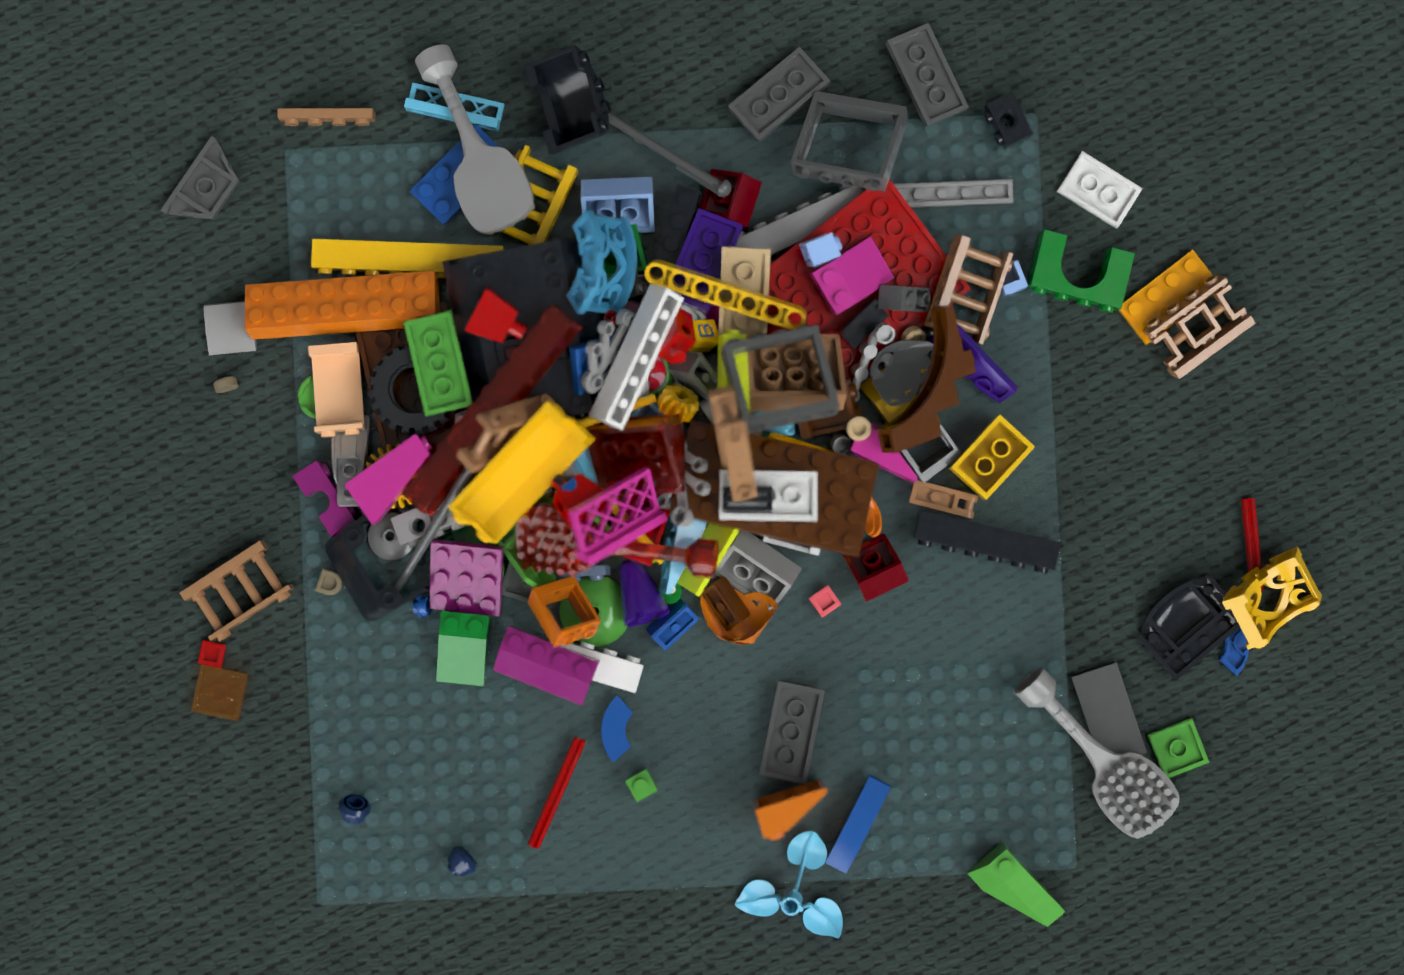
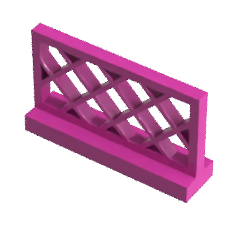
(621, 532)

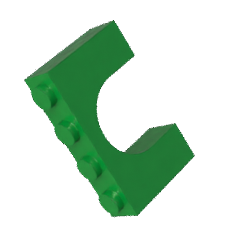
(1047, 275)

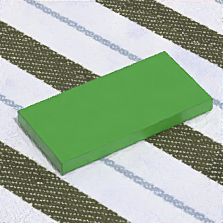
(438, 363)

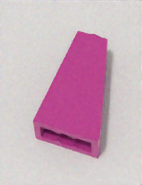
(387, 479)

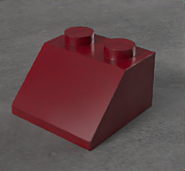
(739, 203)
(876, 568)

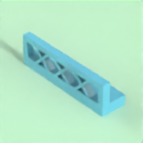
(443, 112)

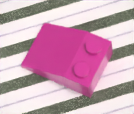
(851, 276)
(891, 462)

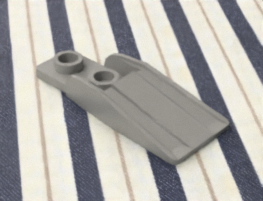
(349, 460)

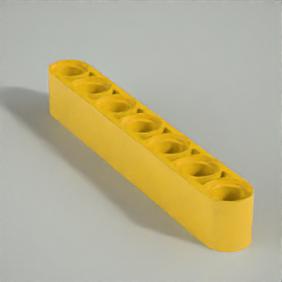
(713, 295)

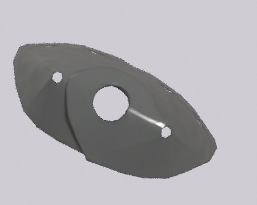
(901, 370)

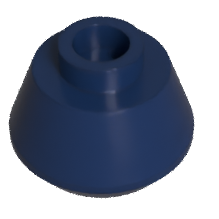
(354, 808)
(461, 862)

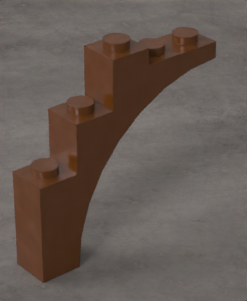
(948, 363)

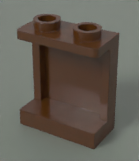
(836, 422)

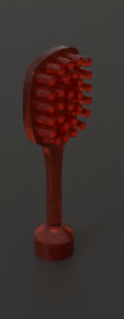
(550, 545)

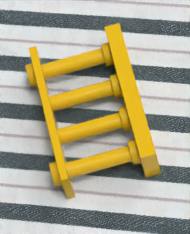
(555, 198)

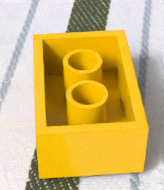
(991, 457)

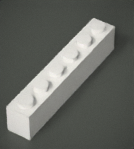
(636, 356)

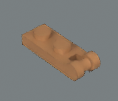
(942, 499)

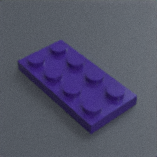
(704, 251)

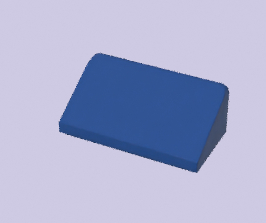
(672, 626)

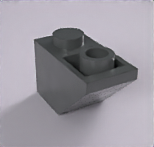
(904, 298)

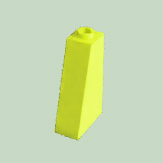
(741, 362)

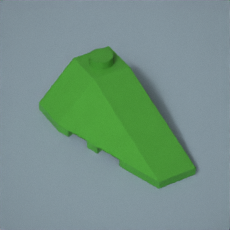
(1011, 882)

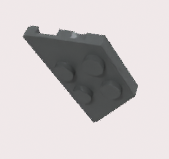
(204, 185)

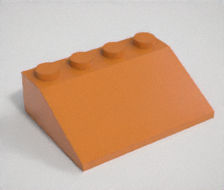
(783, 809)

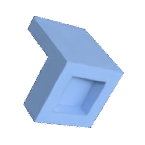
(1014, 280)

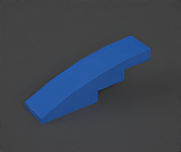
(858, 823)

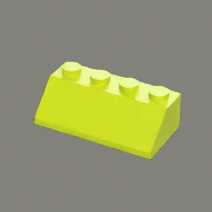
(725, 537)

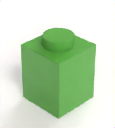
(641, 784)

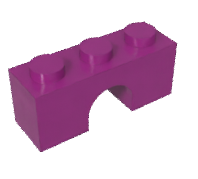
(317, 478)

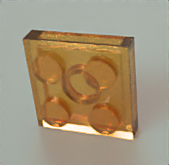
(220, 692)

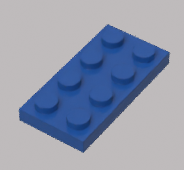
(437, 187)

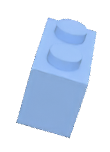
(820, 249)

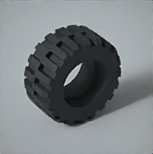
(384, 401)

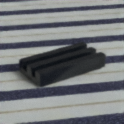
(768, 499)

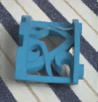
(594, 245)

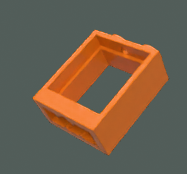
(556, 592)

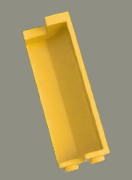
(521, 473)

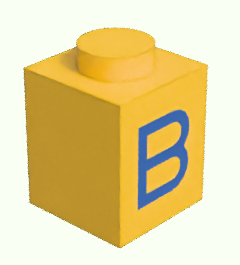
(706, 336)

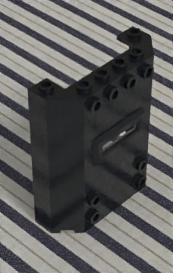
(532, 282)

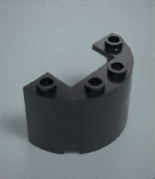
(570, 98)

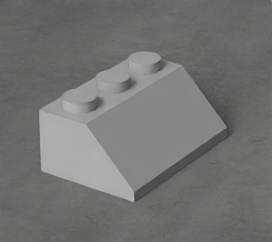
(757, 567)

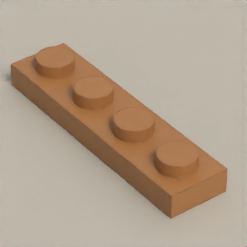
(316, 116)

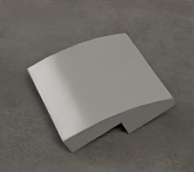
(227, 328)

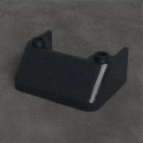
(370, 602)

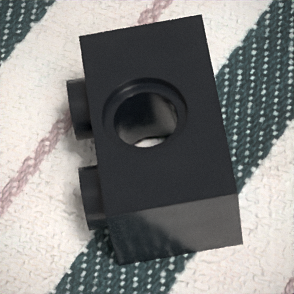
(1007, 107)

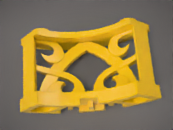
(1268, 622)

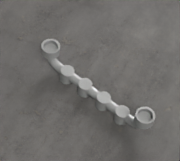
(884, 334)

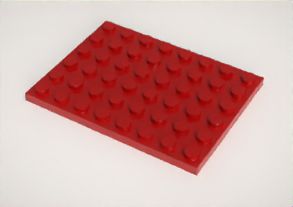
(904, 245)

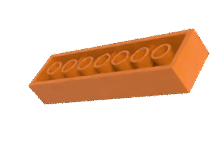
(339, 304)

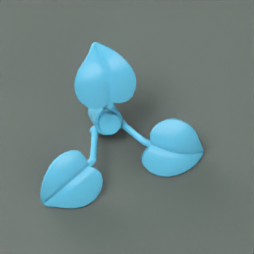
(821, 917)

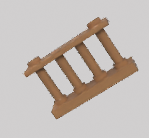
(953, 271)
(499, 422)
(733, 443)
(217, 581)

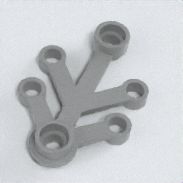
(595, 377)
(682, 515)

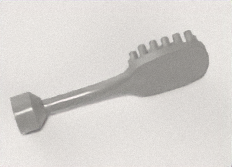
(490, 178)
(1125, 784)

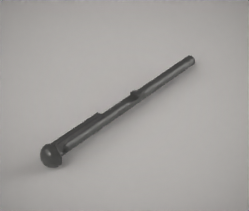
(720, 188)
(433, 528)

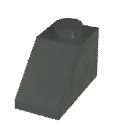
(695, 374)

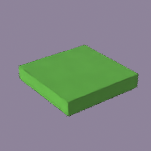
(1178, 748)

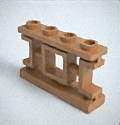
(1209, 340)

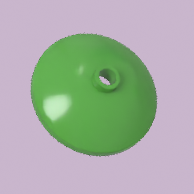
(607, 598)

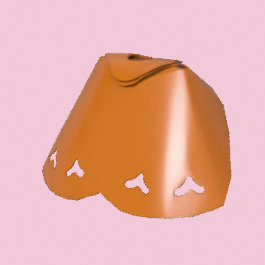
(748, 629)

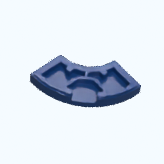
(1236, 652)
(614, 728)

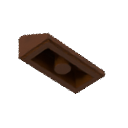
(725, 603)

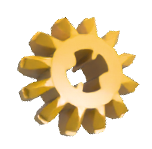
(678, 401)

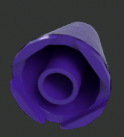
(639, 595)

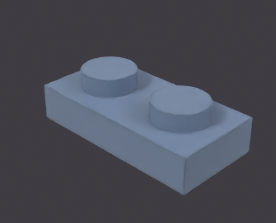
(594, 573)

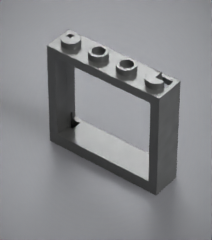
(856, 109)
(789, 415)

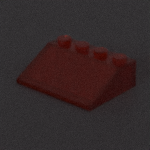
(643, 442)

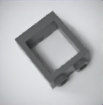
(937, 461)

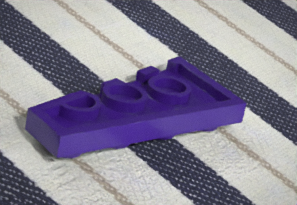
(988, 375)

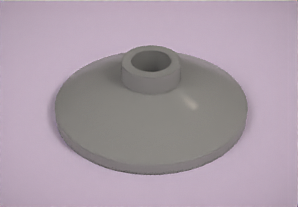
(380, 545)

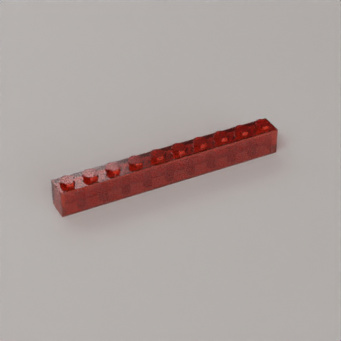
(511, 385)

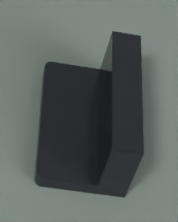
(862, 323)

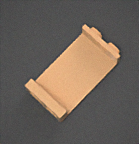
(337, 389)

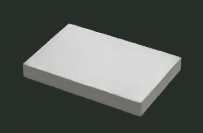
(1099, 190)

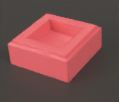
(824, 601)

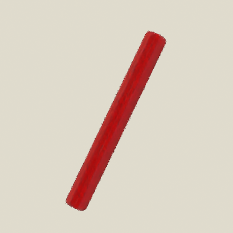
(556, 792)

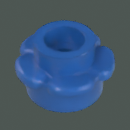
(422, 606)

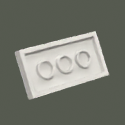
(792, 497)

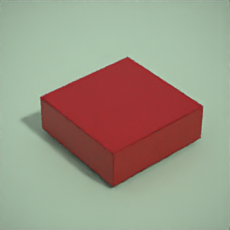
(212, 653)

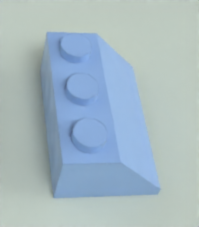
(621, 198)

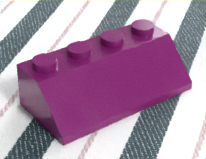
(544, 666)

